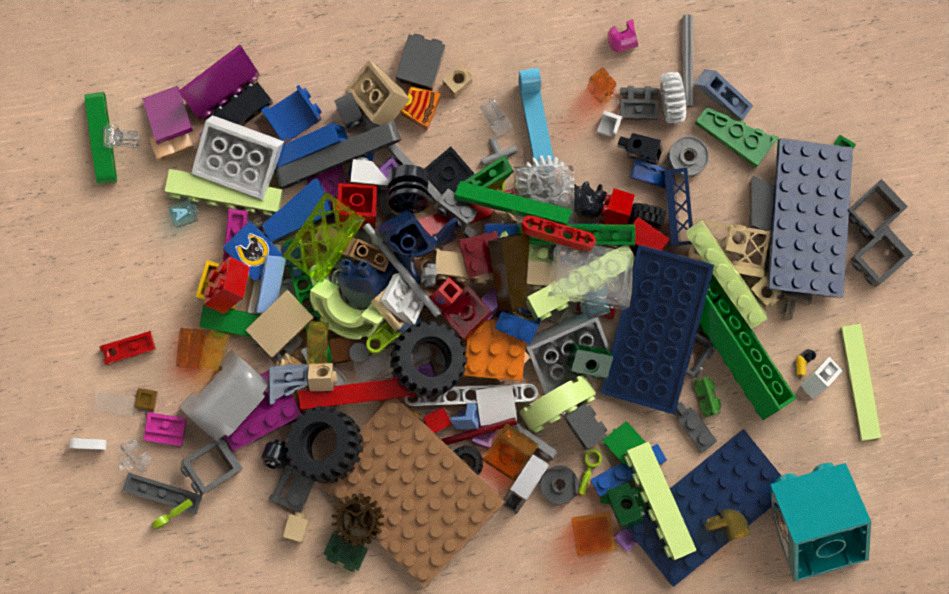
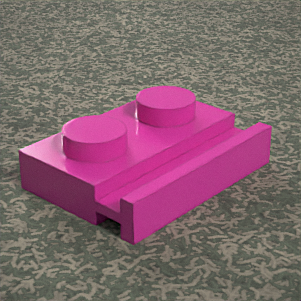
(165, 429)

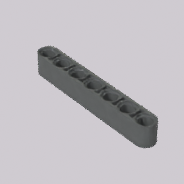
(337, 155)

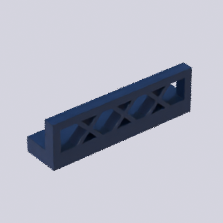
(672, 203)

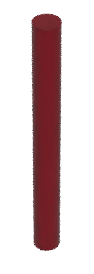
(480, 431)

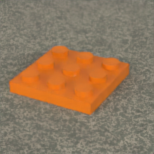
(494, 354)

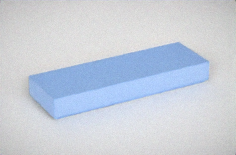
(270, 282)

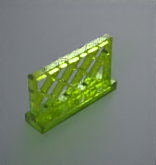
(338, 243)

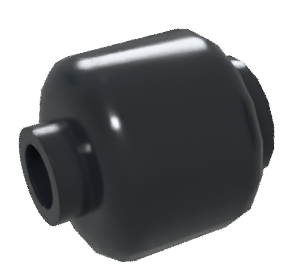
(274, 454)

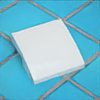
(402, 300)

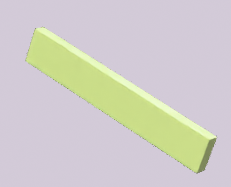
(860, 382)

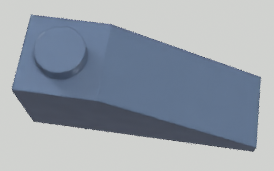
(723, 93)

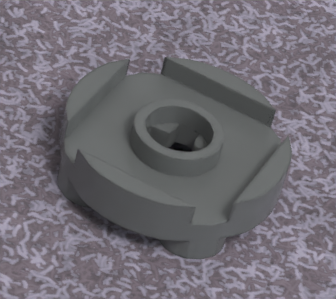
(567, 476)

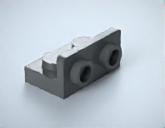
(451, 208)

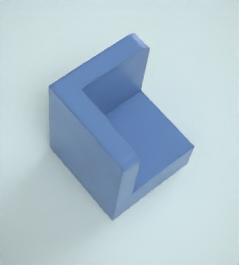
(467, 419)

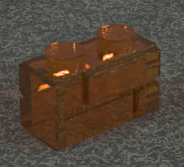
(602, 86)
(190, 348)

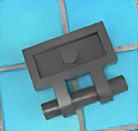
(638, 108)

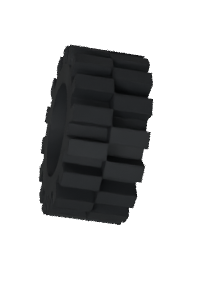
(652, 215)
(474, 454)

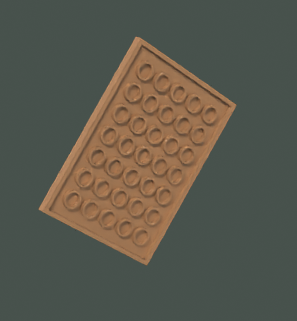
(424, 491)

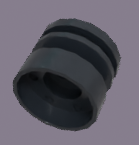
(408, 189)

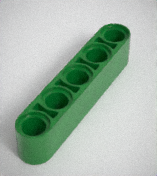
(102, 157)

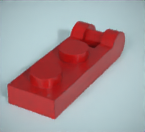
(128, 347)

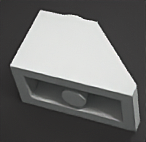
(367, 173)
(821, 378)

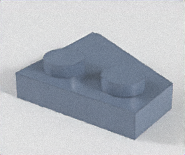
(285, 380)

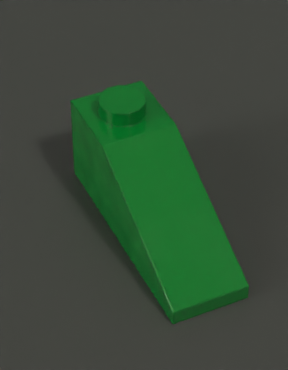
(492, 175)

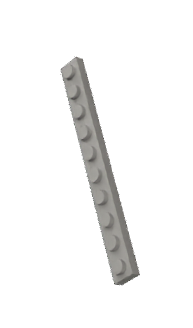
(400, 157)

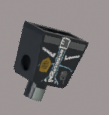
(649, 150)

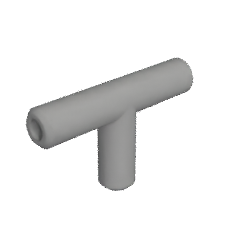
(497, 152)

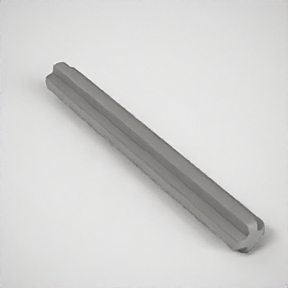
(687, 53)

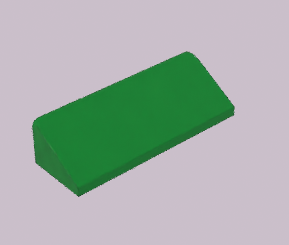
(230, 322)

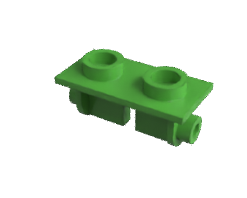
(711, 403)

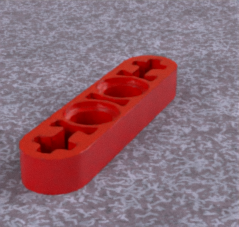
(557, 236)

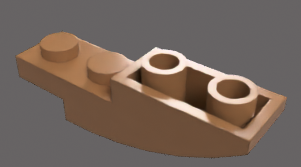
(358, 250)

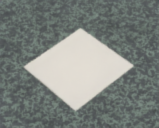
(495, 404)

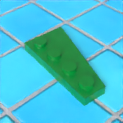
(736, 135)

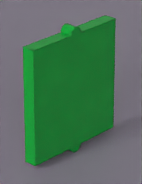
(622, 440)

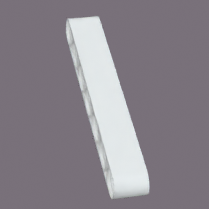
(461, 399)

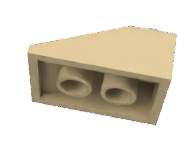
(377, 94)

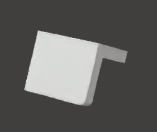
(609, 124)

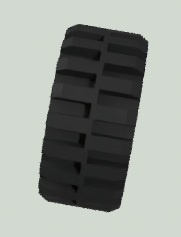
(441, 338)
(302, 437)

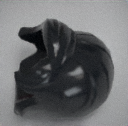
(587, 202)

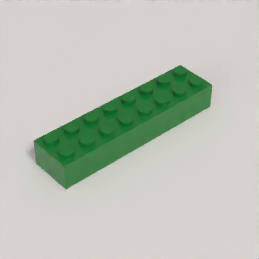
(744, 353)

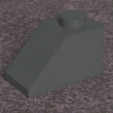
(349, 111)

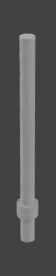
(378, 241)

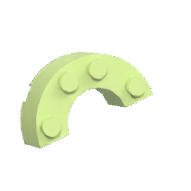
(342, 317)
(556, 402)

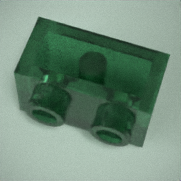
(345, 553)

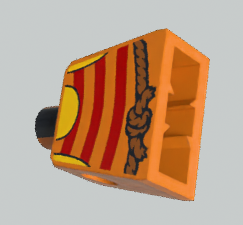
(421, 106)

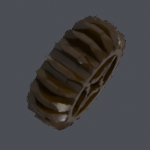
(370, 508)

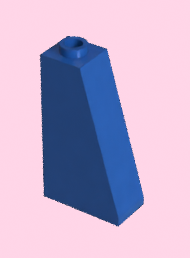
(312, 143)
(294, 213)

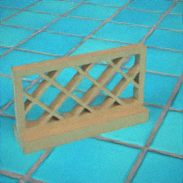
(746, 268)

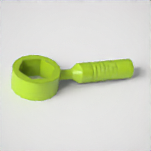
(587, 475)
(163, 520)

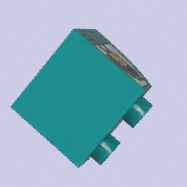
(820, 520)

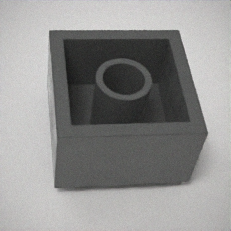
(586, 426)

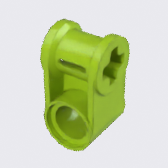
(384, 337)

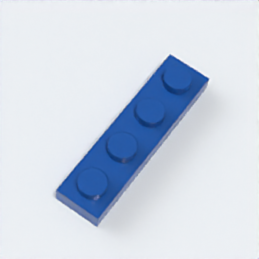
(620, 474)

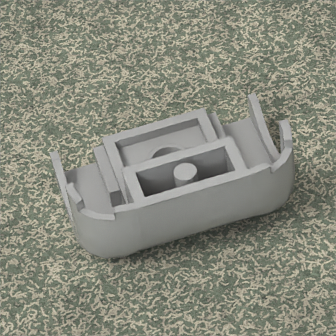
(226, 398)

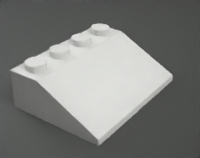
(236, 157)

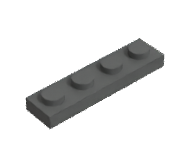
(161, 492)

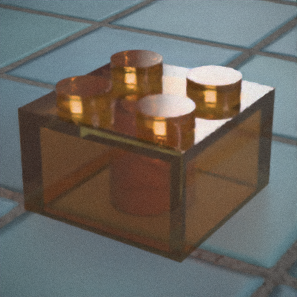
(510, 452)
(594, 534)

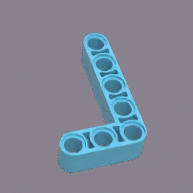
(530, 86)

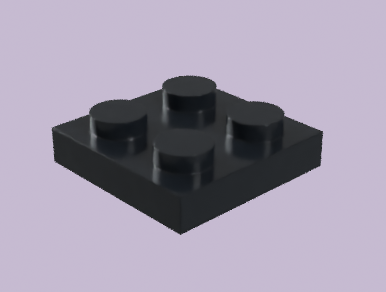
(448, 171)

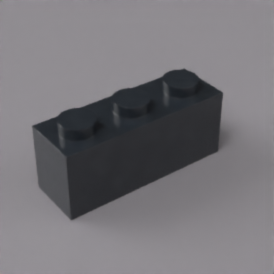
(244, 106)

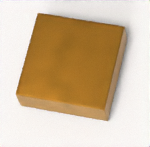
(146, 399)

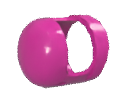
(623, 40)

